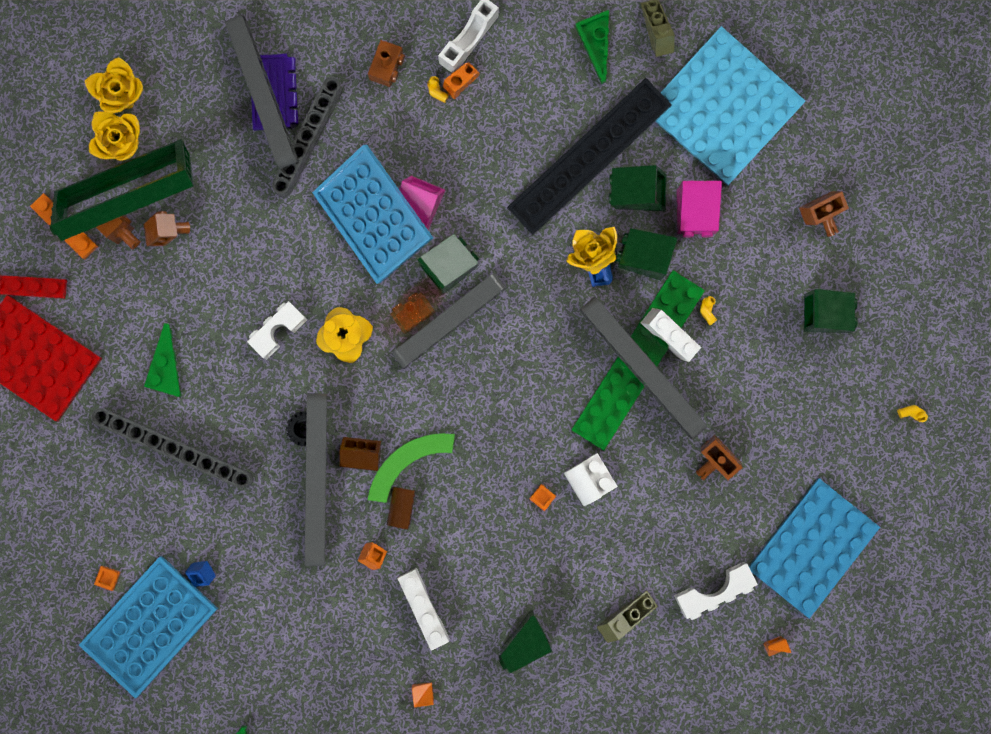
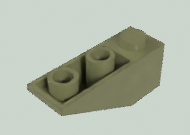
(658, 28)
(627, 617)

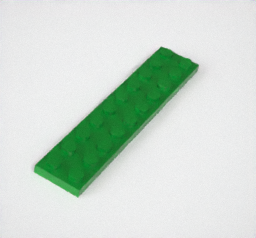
(620, 385)

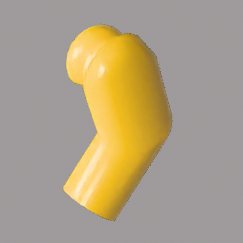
(434, 89)
(706, 310)
(913, 411)

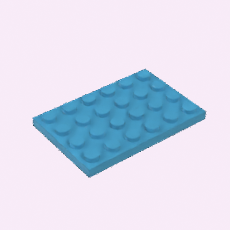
(372, 214)
(813, 548)
(148, 627)

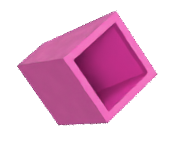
(422, 197)
(698, 208)

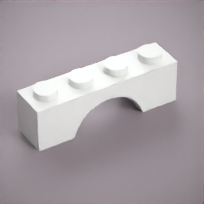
(460, 48)
(738, 580)
(423, 609)

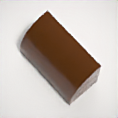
(360, 453)
(401, 507)

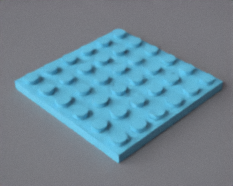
(726, 106)

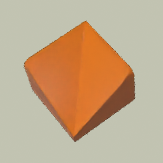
(372, 556)
(777, 645)
(422, 694)

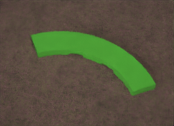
(405, 456)

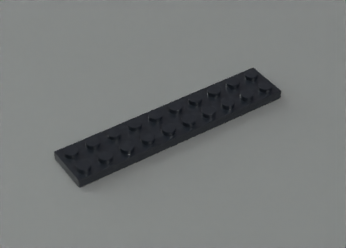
(589, 156)

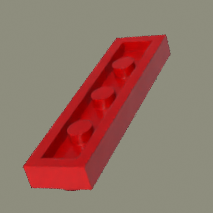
(33, 287)

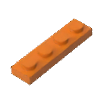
(79, 243)

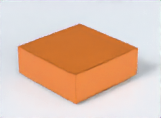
(542, 497)
(107, 578)

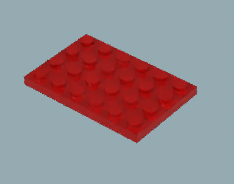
(41, 360)

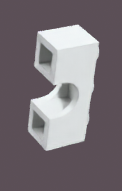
(665, 328)
(263, 340)

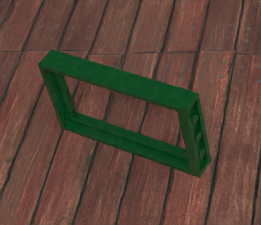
(125, 203)

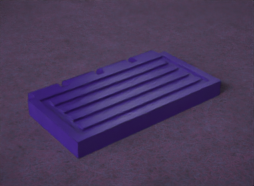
(277, 69)

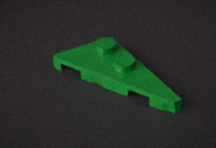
(594, 37)
(163, 369)

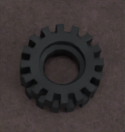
(292, 428)

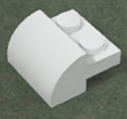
(590, 479)

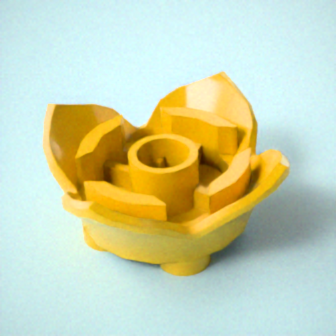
(103, 87)
(108, 126)
(593, 250)
(349, 348)

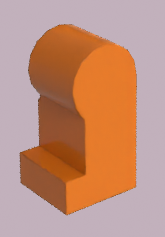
(460, 79)

